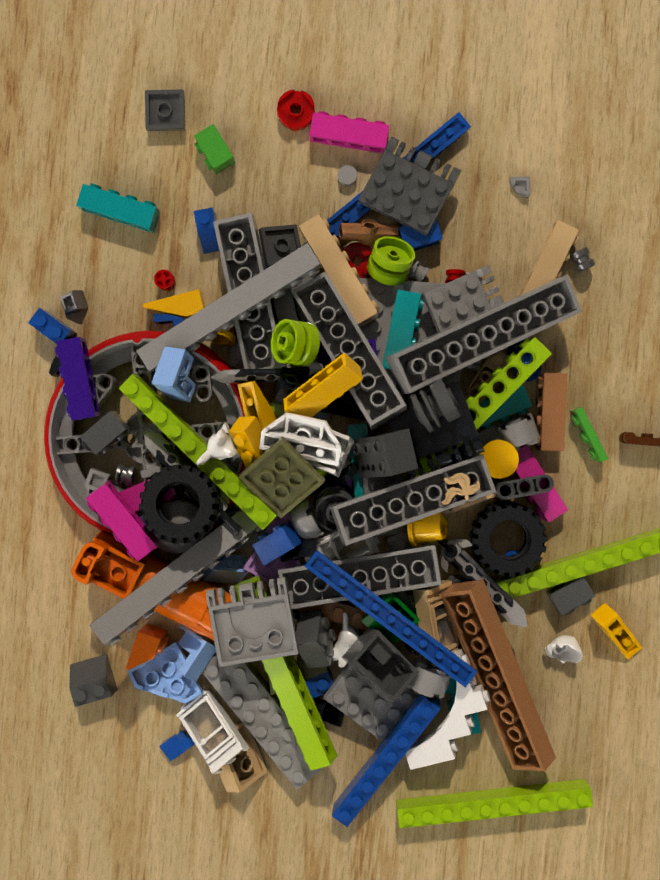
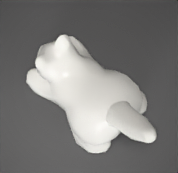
(219, 446)
(346, 639)

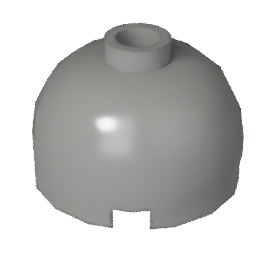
(305, 522)

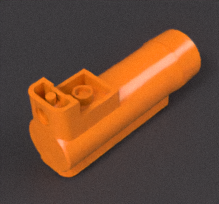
(111, 568)

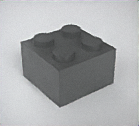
(315, 639)

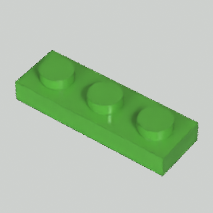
(588, 434)

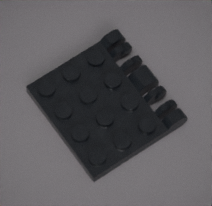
(441, 438)

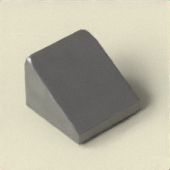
(74, 301)

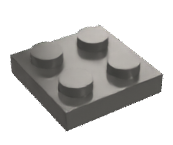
(164, 110)
(278, 242)

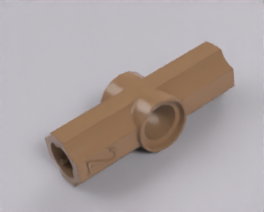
(366, 232)

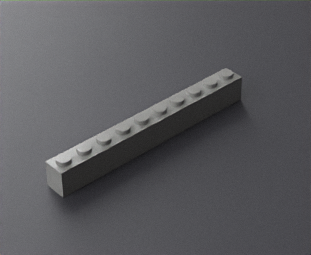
(234, 305)
(172, 580)

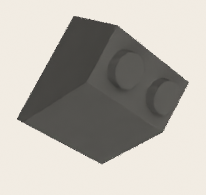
(91, 680)

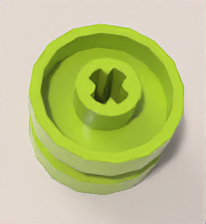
(390, 260)
(295, 342)

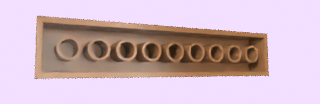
(500, 674)

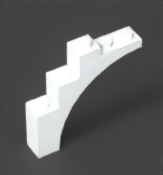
(441, 743)

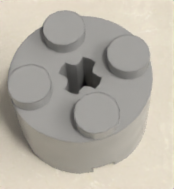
(519, 431)
(430, 679)

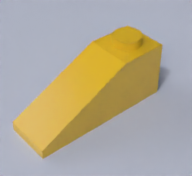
(179, 305)
(255, 403)
(616, 630)

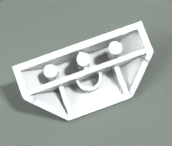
(307, 435)

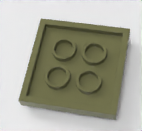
(281, 477)

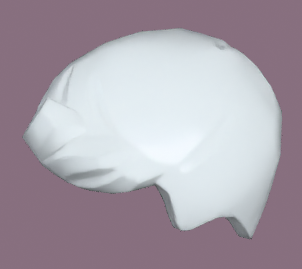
(565, 649)

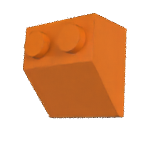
(147, 645)

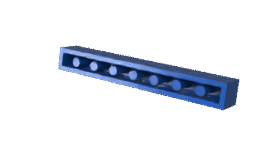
(385, 758)

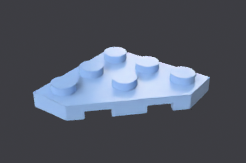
(163, 676)

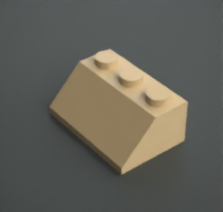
(247, 766)

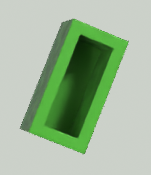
(214, 148)

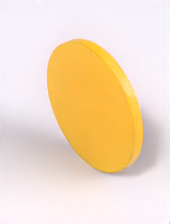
(501, 458)

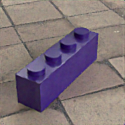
(78, 378)

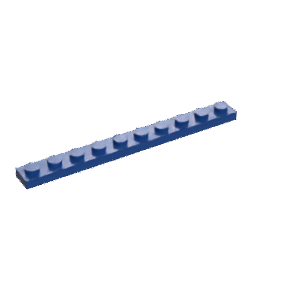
(433, 145)
(390, 618)

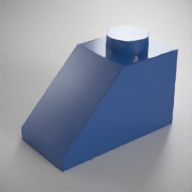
(206, 231)

